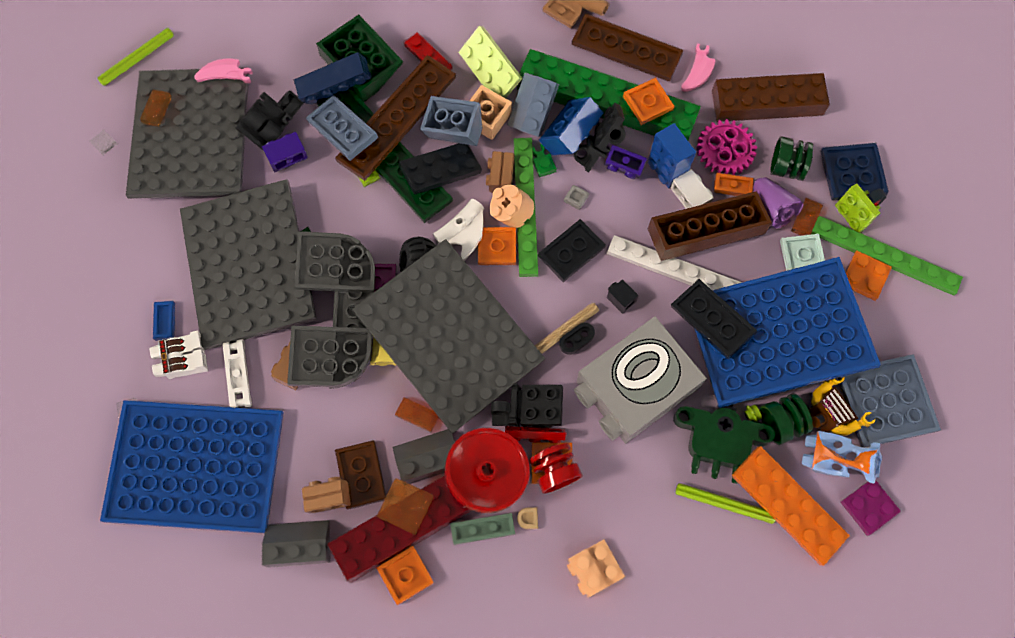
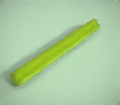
(135, 56)
(724, 503)

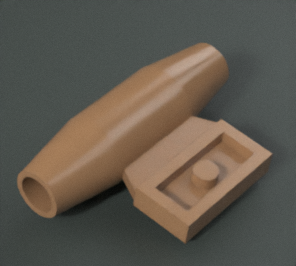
(570, 10)

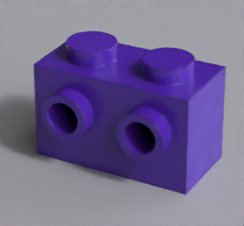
(285, 151)
(625, 161)

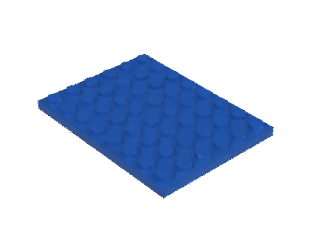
(804, 334)
(193, 467)

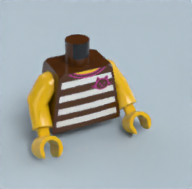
(832, 412)

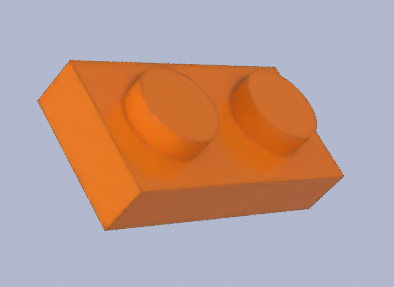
(732, 184)

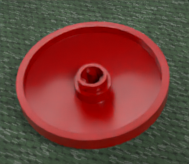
(487, 470)

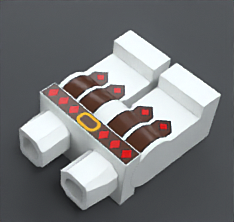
(179, 356)

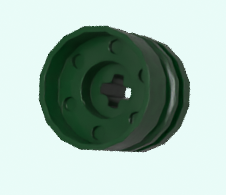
(795, 159)
(787, 418)

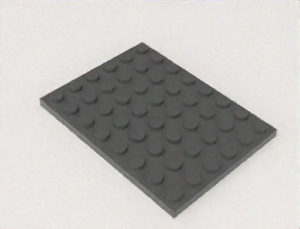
(197, 141)
(245, 264)
(448, 335)

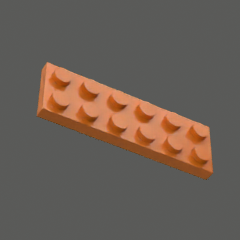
(790, 506)

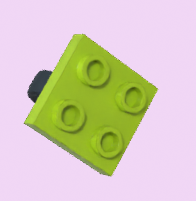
(860, 207)

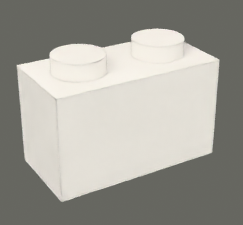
(691, 190)

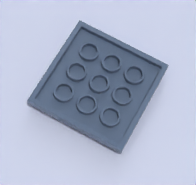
(895, 399)

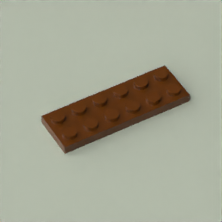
(627, 47)

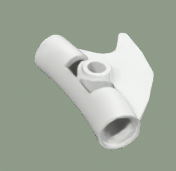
(464, 228)

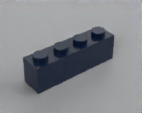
(332, 79)

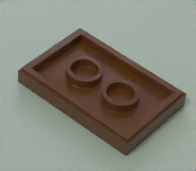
(362, 471)

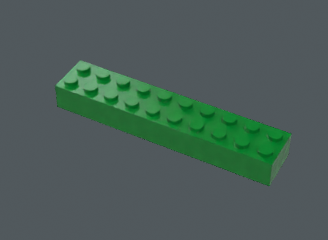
(605, 90)

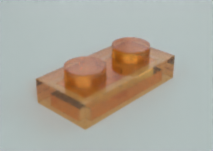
(155, 108)
(807, 217)
(416, 414)

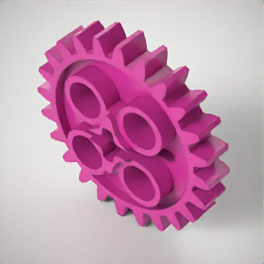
(726, 147)

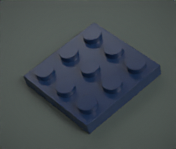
(852, 166)

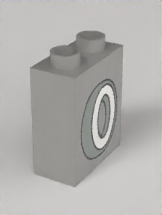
(638, 381)

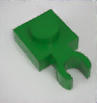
(543, 163)

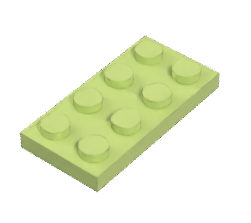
(490, 63)

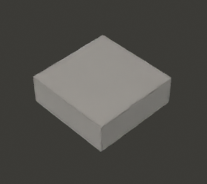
(576, 197)

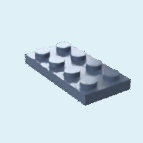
(342, 127)

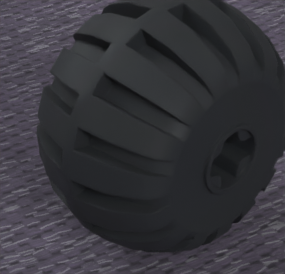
(413, 250)

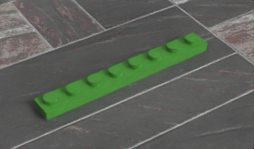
(527, 233)
(897, 259)

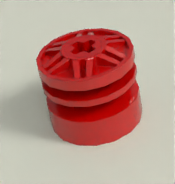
(555, 467)

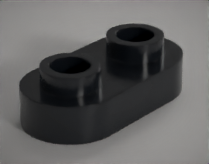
(576, 339)

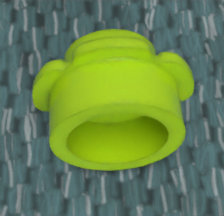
(753, 413)

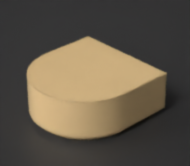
(528, 518)

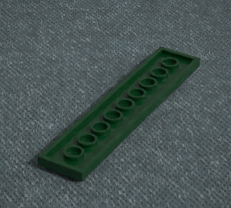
(424, 204)

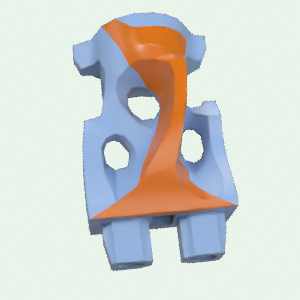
(825, 455)

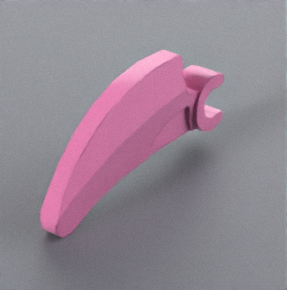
(223, 69)
(700, 71)

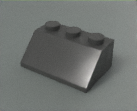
(423, 456)
(296, 544)

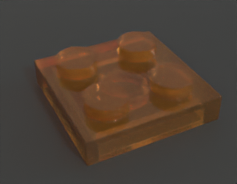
(405, 506)

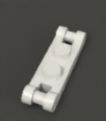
(237, 374)

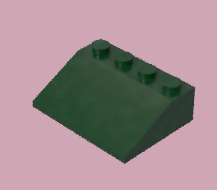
(360, 37)

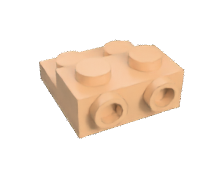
(595, 569)

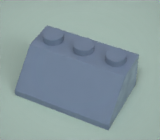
(533, 104)
(453, 120)

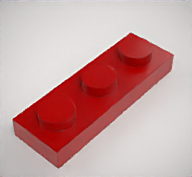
(421, 48)
(536, 434)

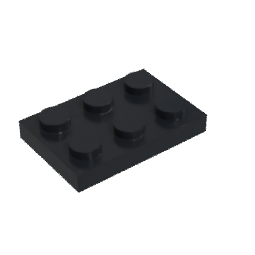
(571, 250)

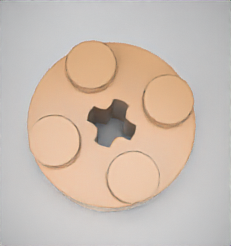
(511, 206)

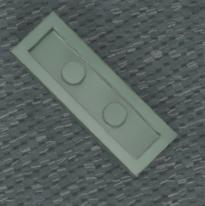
(482, 529)

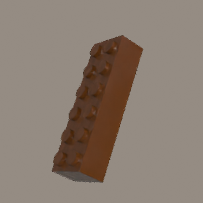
(770, 97)
(708, 225)

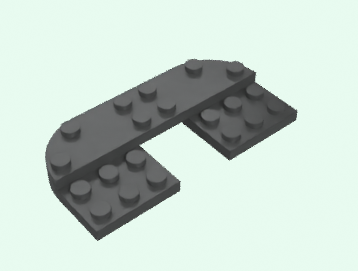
(341, 352)

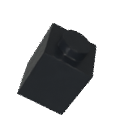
(622, 296)

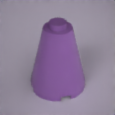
(777, 201)

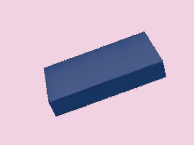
(164, 320)

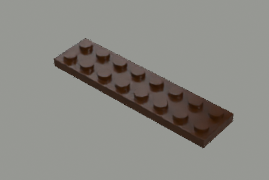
(400, 114)

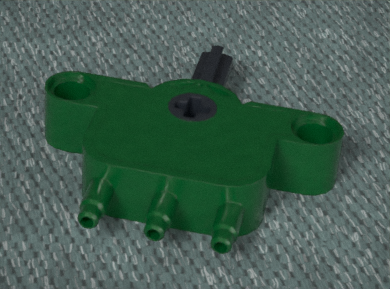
(719, 446)

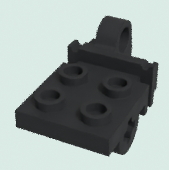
(267, 118)
(607, 131)
(531, 406)

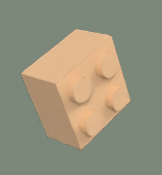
(494, 110)

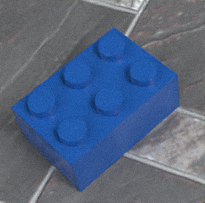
(571, 126)
(670, 154)

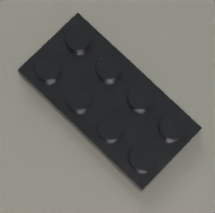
(439, 167)
(713, 318)

